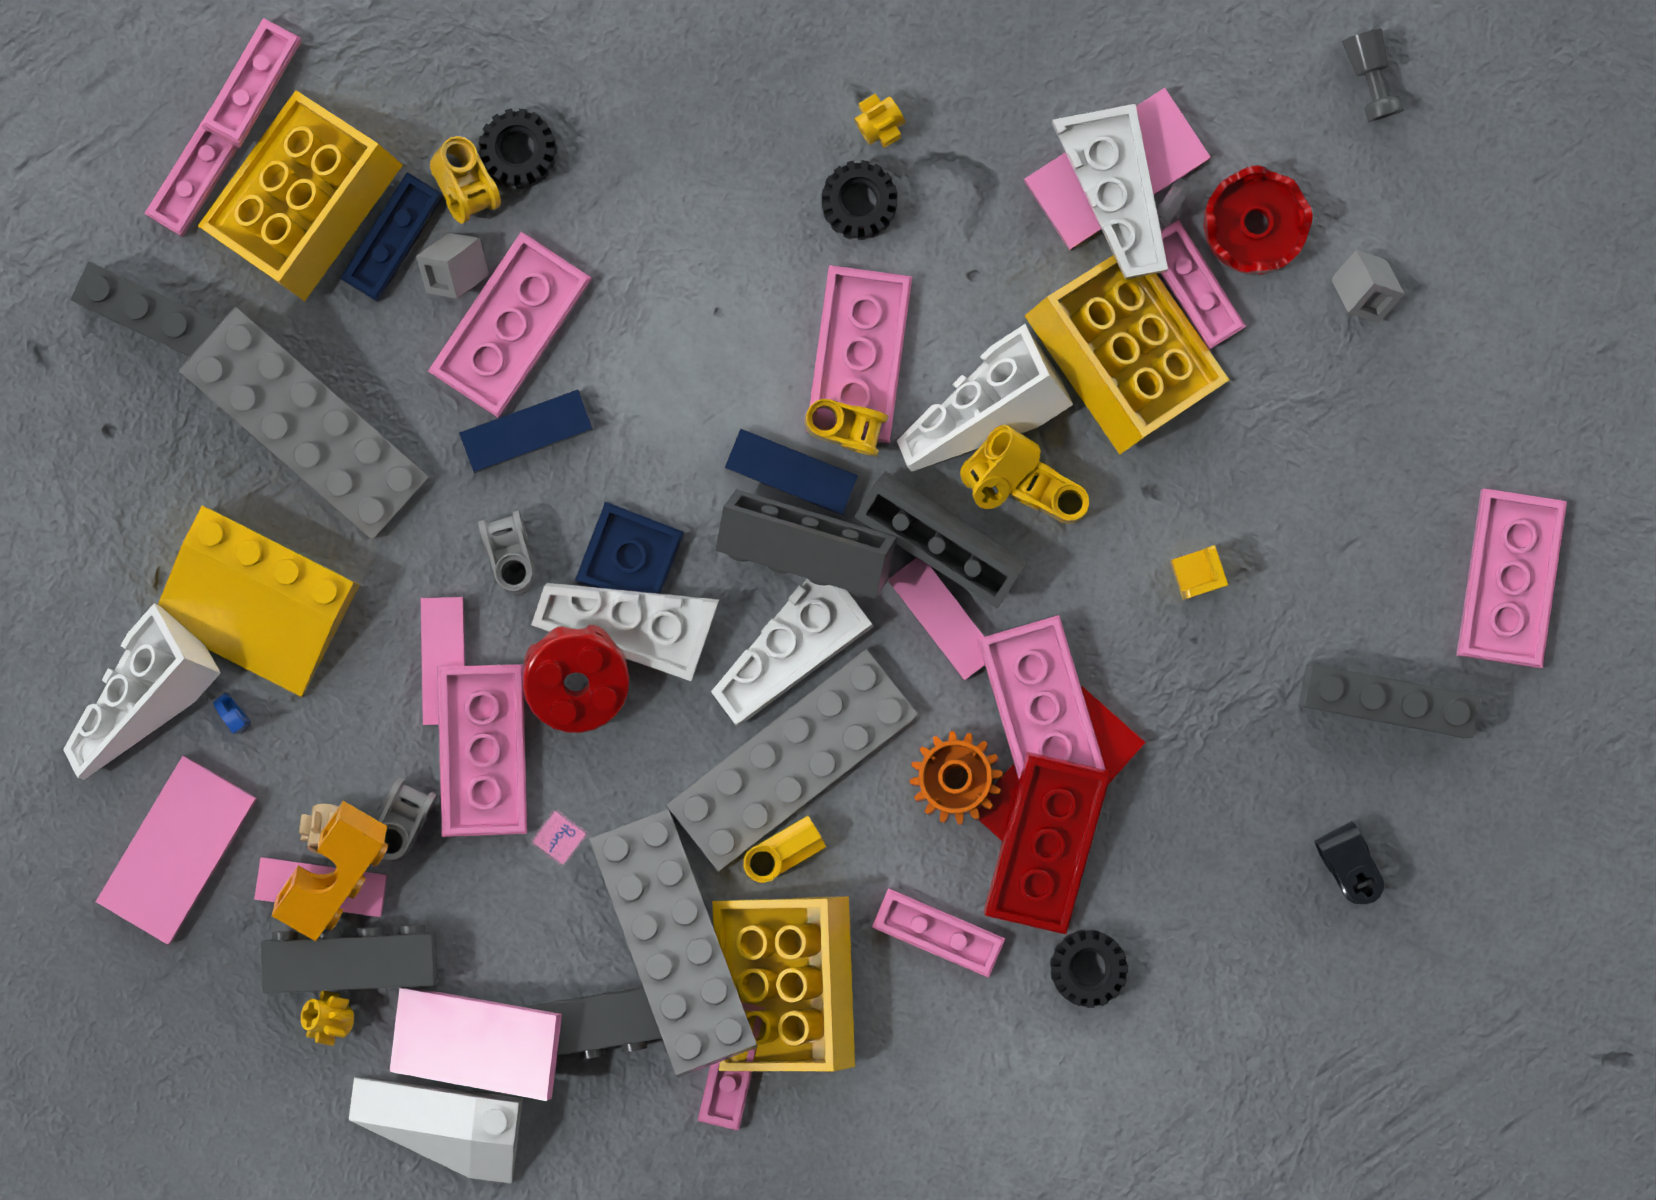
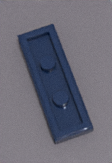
(392, 237)
(526, 431)
(791, 471)

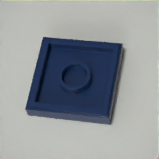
(629, 552)

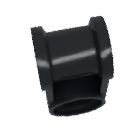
(1348, 856)

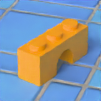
(314, 900)

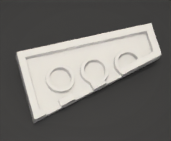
(1115, 177)
(647, 627)
(792, 645)

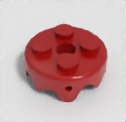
(1278, 200)
(569, 652)

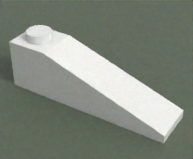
(1009, 388)
(152, 683)
(450, 1126)

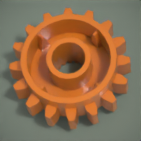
(951, 755)

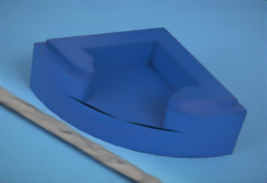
(231, 713)

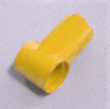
(787, 848)

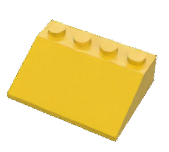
(300, 195)
(1126, 351)
(255, 600)
(798, 967)

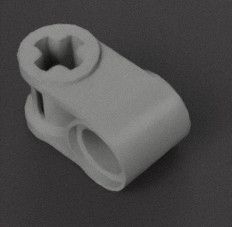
(508, 550)
(405, 818)

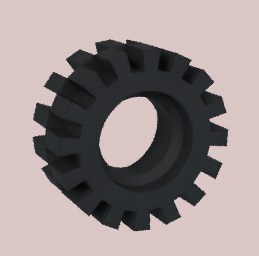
(517, 174)
(859, 174)
(1115, 968)

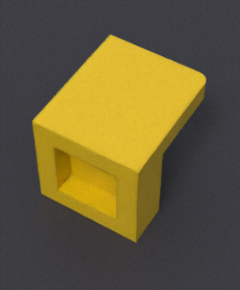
(1199, 572)

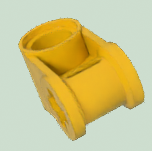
(464, 188)
(848, 426)
(1000, 463)
(1047, 491)

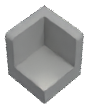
(452, 265)
(1367, 286)

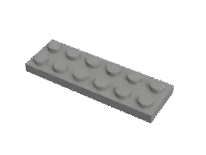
(303, 423)
(792, 760)
(673, 943)

